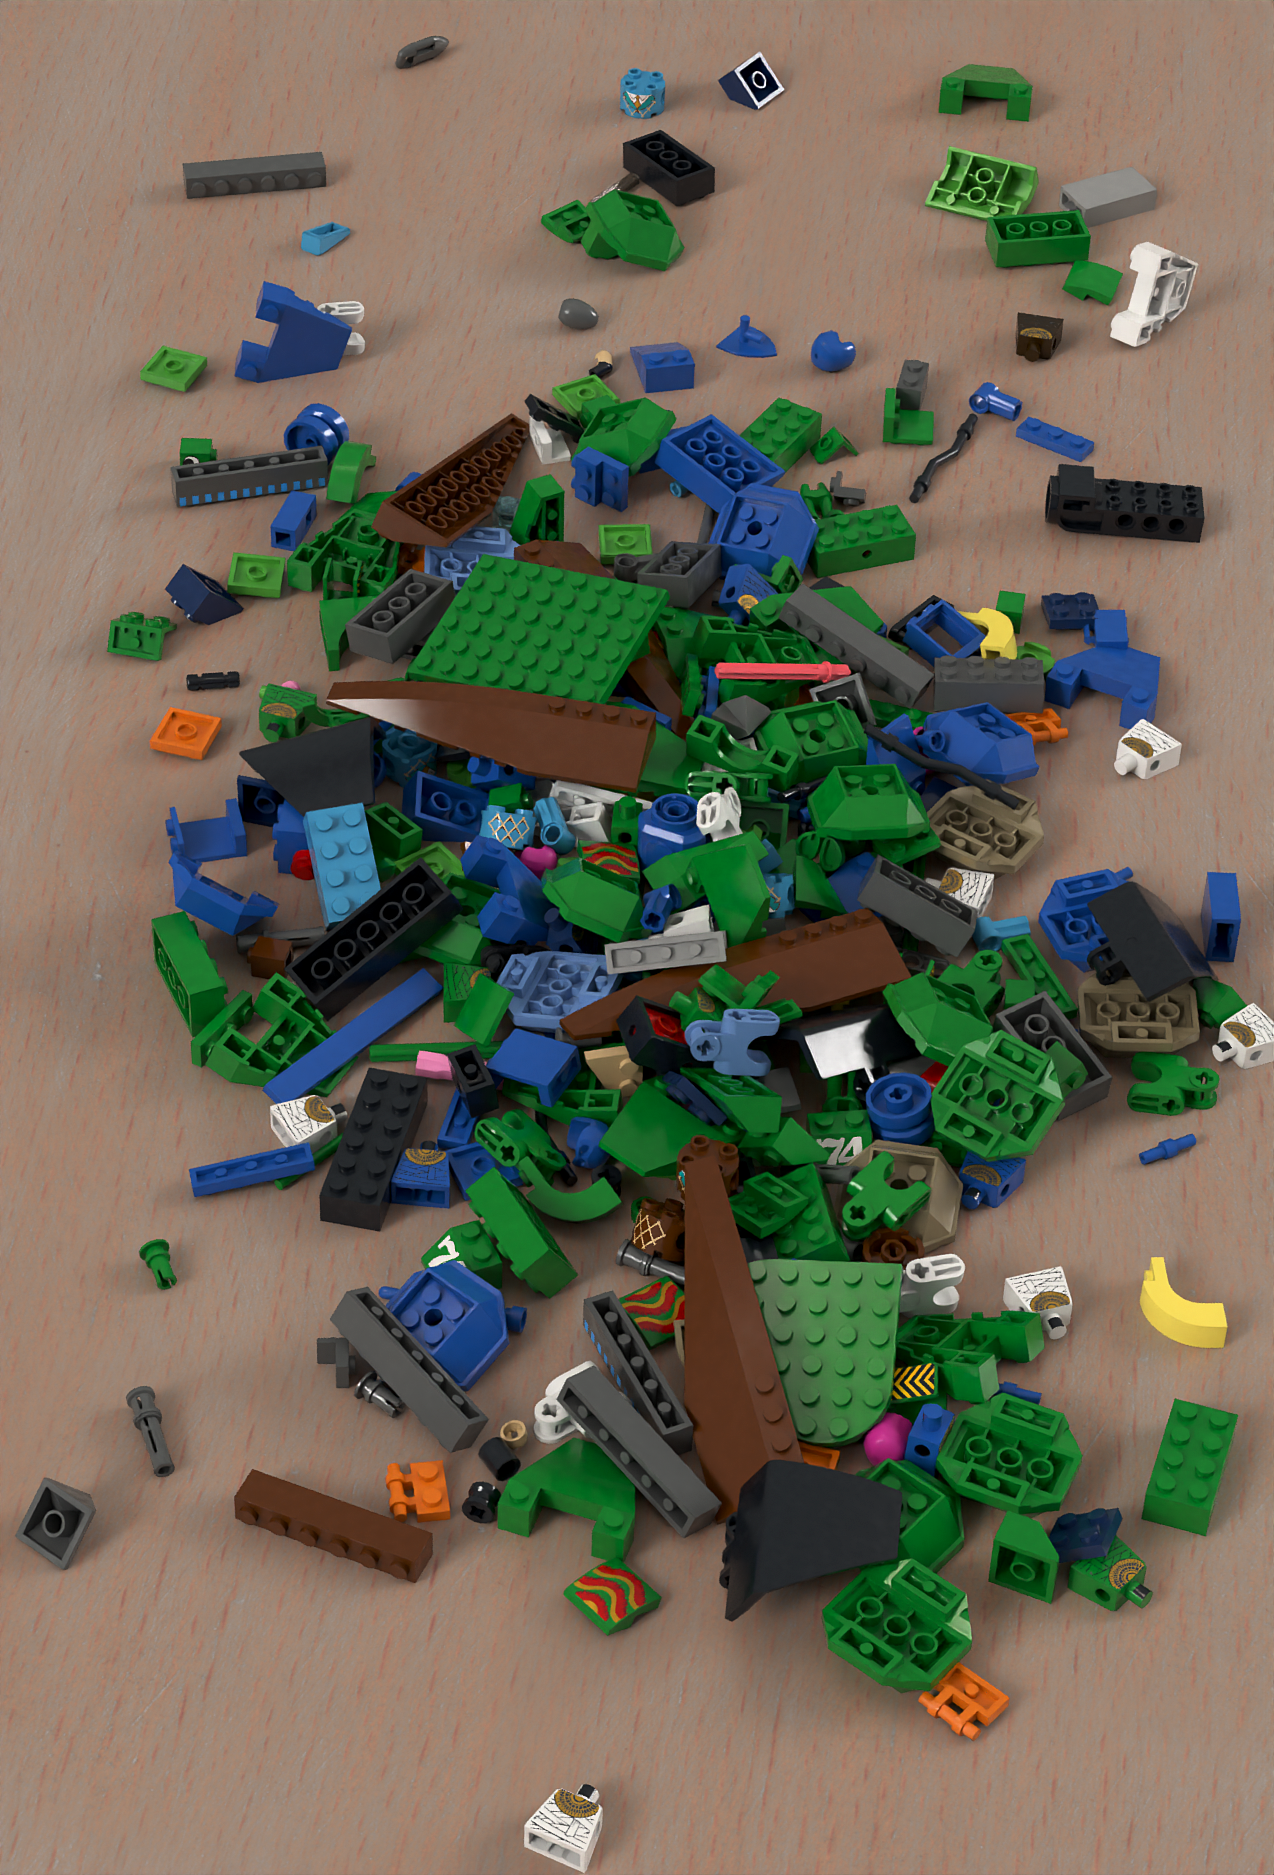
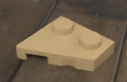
(615, 1069)

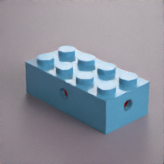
(341, 860)

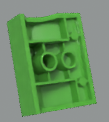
(983, 185)

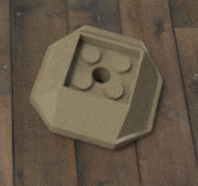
(985, 832)
(1124, 1023)
(938, 1218)

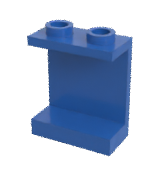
(209, 838)
(536, 1062)

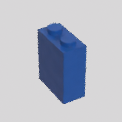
(1220, 917)

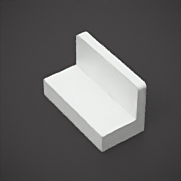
(548, 443)

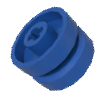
(317, 427)
(900, 1109)

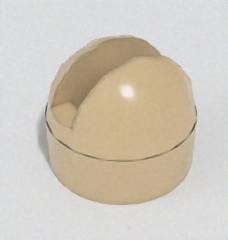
(511, 1427)

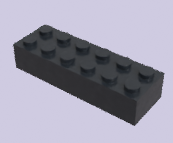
(374, 938)
(371, 1147)

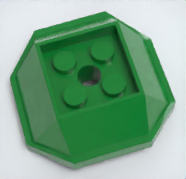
(636, 229)
(628, 431)
(820, 734)
(867, 804)
(596, 899)
(462, 938)
(937, 1016)
(994, 1070)
(1011, 1456)
(929, 1514)
(899, 1625)

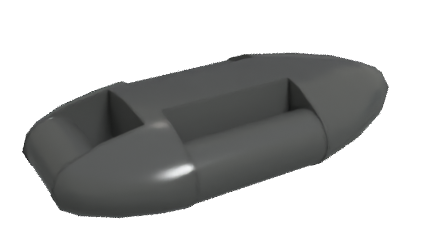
(420, 51)

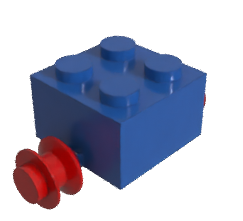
(291, 844)

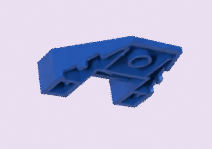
(301, 343)
(1113, 671)
(521, 905)

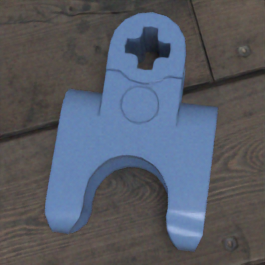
(728, 1041)

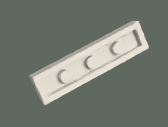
(575, 794)

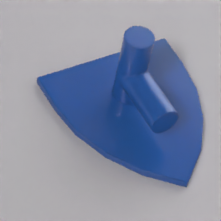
(748, 341)

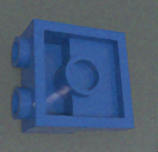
(600, 479)

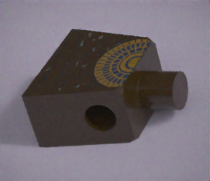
(1037, 336)

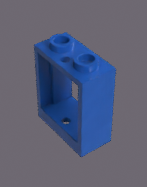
(949, 621)

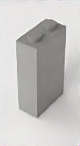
(1109, 196)

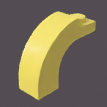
(998, 630)
(1177, 1318)

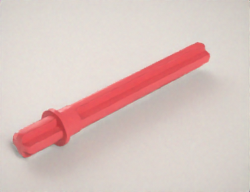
(782, 671)

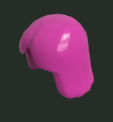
(538, 859)
(887, 1439)

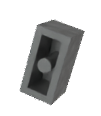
(912, 384)

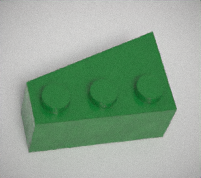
(539, 512)

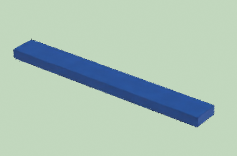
(353, 1038)

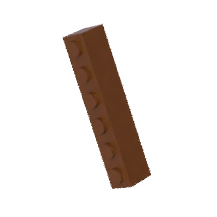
(333, 1526)

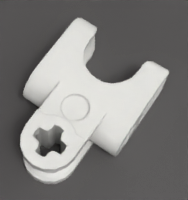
(349, 313)
(719, 814)
(930, 1285)
(552, 1415)

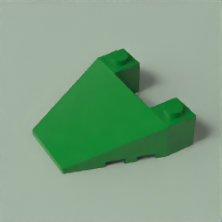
(989, 83)
(346, 543)
(766, 615)
(722, 639)
(666, 765)
(733, 890)
(293, 1035)
(580, 1098)
(656, 1128)
(970, 1348)
(576, 1481)

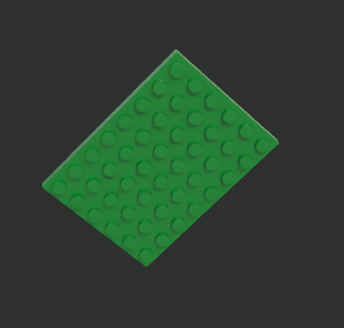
(539, 631)

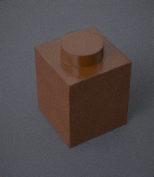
(269, 957)

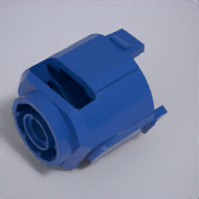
(668, 828)

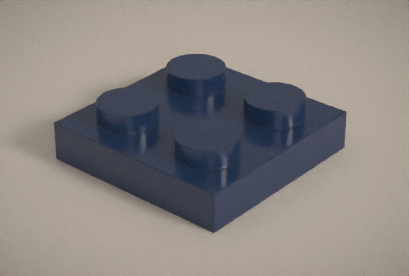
(1069, 610)
(688, 1094)
(1085, 1534)

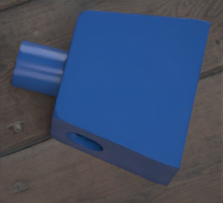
(489, 775)

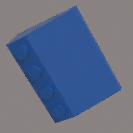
(714, 461)

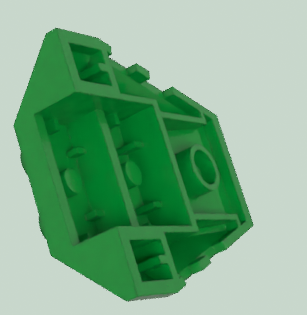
(676, 631)

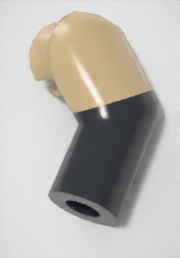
(604, 364)

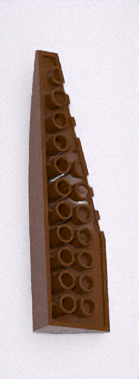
(456, 491)
(645, 679)
(517, 728)
(815, 965)
(728, 1360)

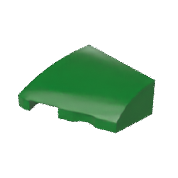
(814, 890)

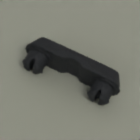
(496, 956)

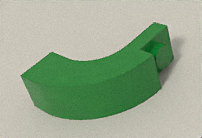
(348, 470)
(580, 1207)

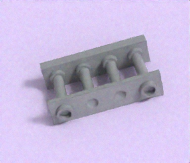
(666, 952)

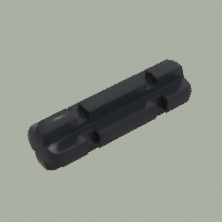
(213, 680)

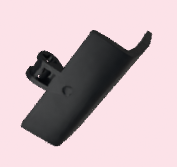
(321, 767)
(1145, 941)
(848, 1042)
(805, 1525)

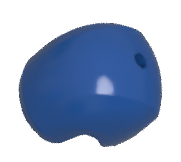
(830, 353)
(584, 1137)

